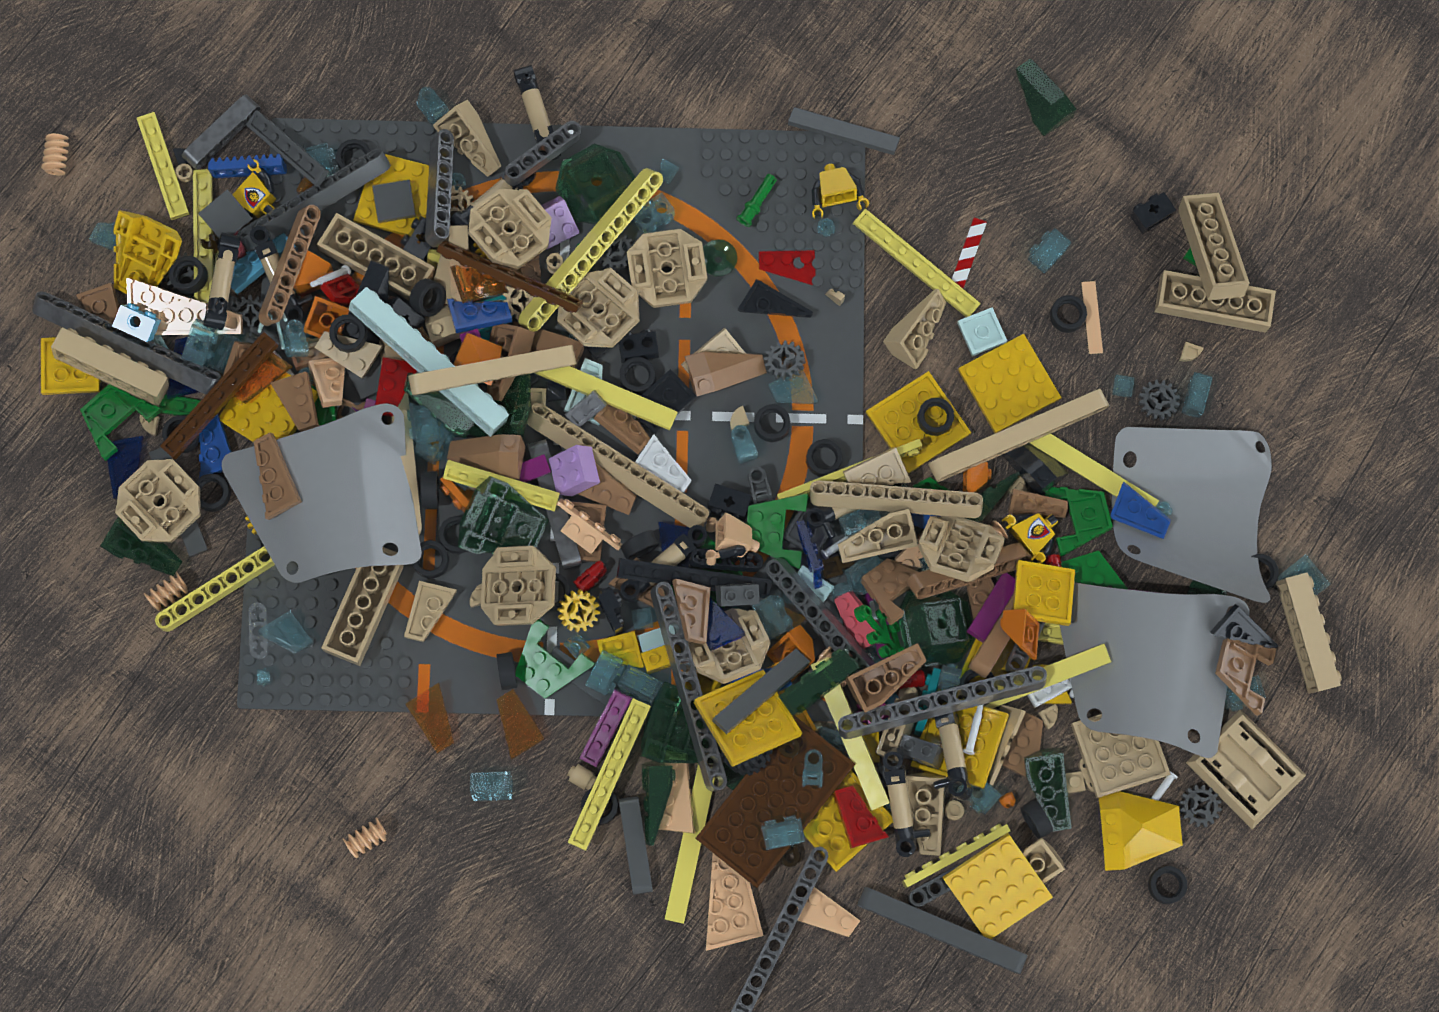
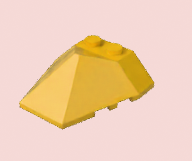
(143, 249)
(1137, 829)

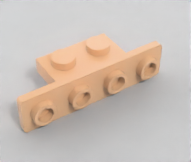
(585, 531)

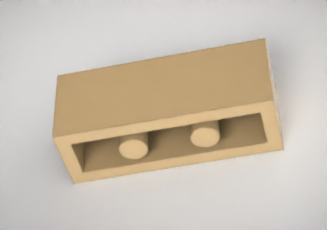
(893, 736)

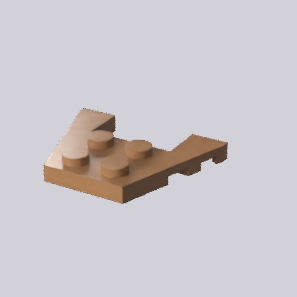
(886, 584)
(1236, 670)

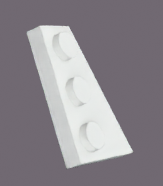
(660, 463)

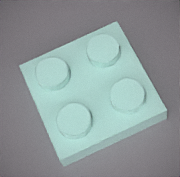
(982, 331)

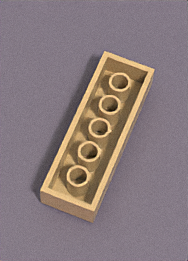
(358, 246)
(1213, 246)
(1185, 297)
(109, 366)
(361, 611)
(1308, 633)

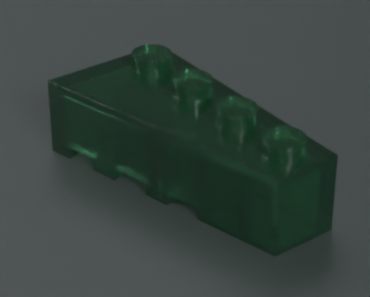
(819, 682)

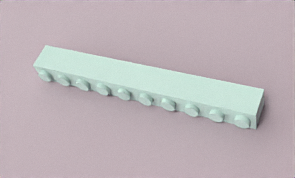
(424, 358)

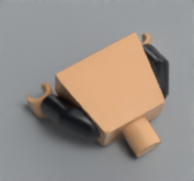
(731, 538)

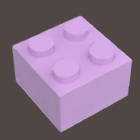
(574, 470)

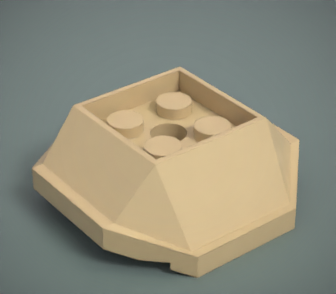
(515, 211)
(670, 249)
(605, 292)
(139, 499)
(960, 547)
(503, 576)
(737, 657)

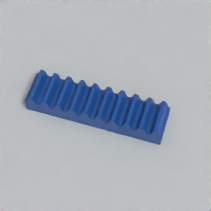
(240, 168)

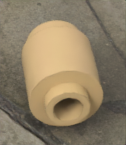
(581, 777)

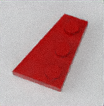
(782, 264)
(392, 382)
(857, 820)

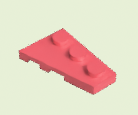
(846, 604)

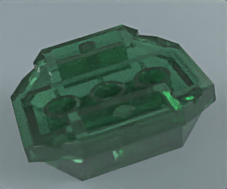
(578, 172)
(920, 626)

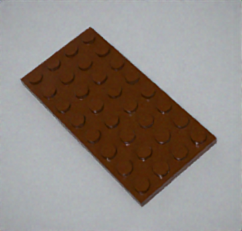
(769, 795)

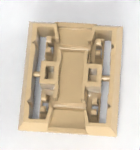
(1248, 769)

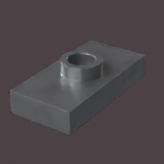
(586, 409)

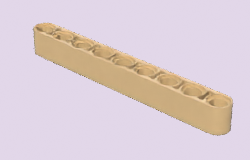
(492, 370)
(896, 498)

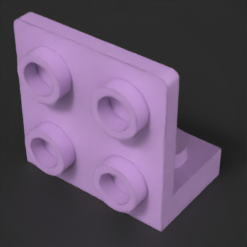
(562, 222)

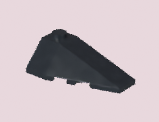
(377, 280)
(1036, 467)

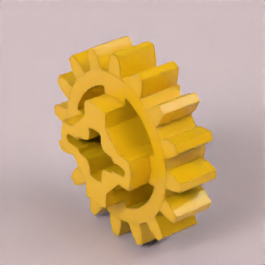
(586, 608)

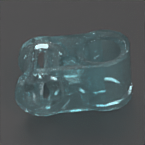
(432, 108)
(295, 340)
(745, 447)
(812, 770)

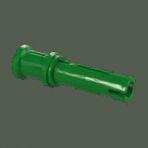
(753, 206)

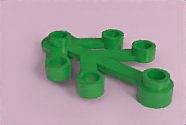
(881, 632)

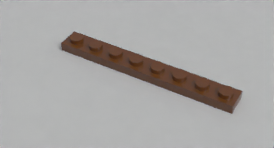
(504, 274)
(219, 395)

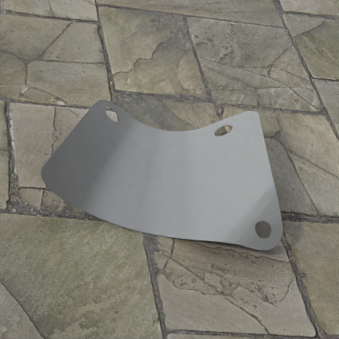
(349, 494)
(1215, 500)
(1159, 667)

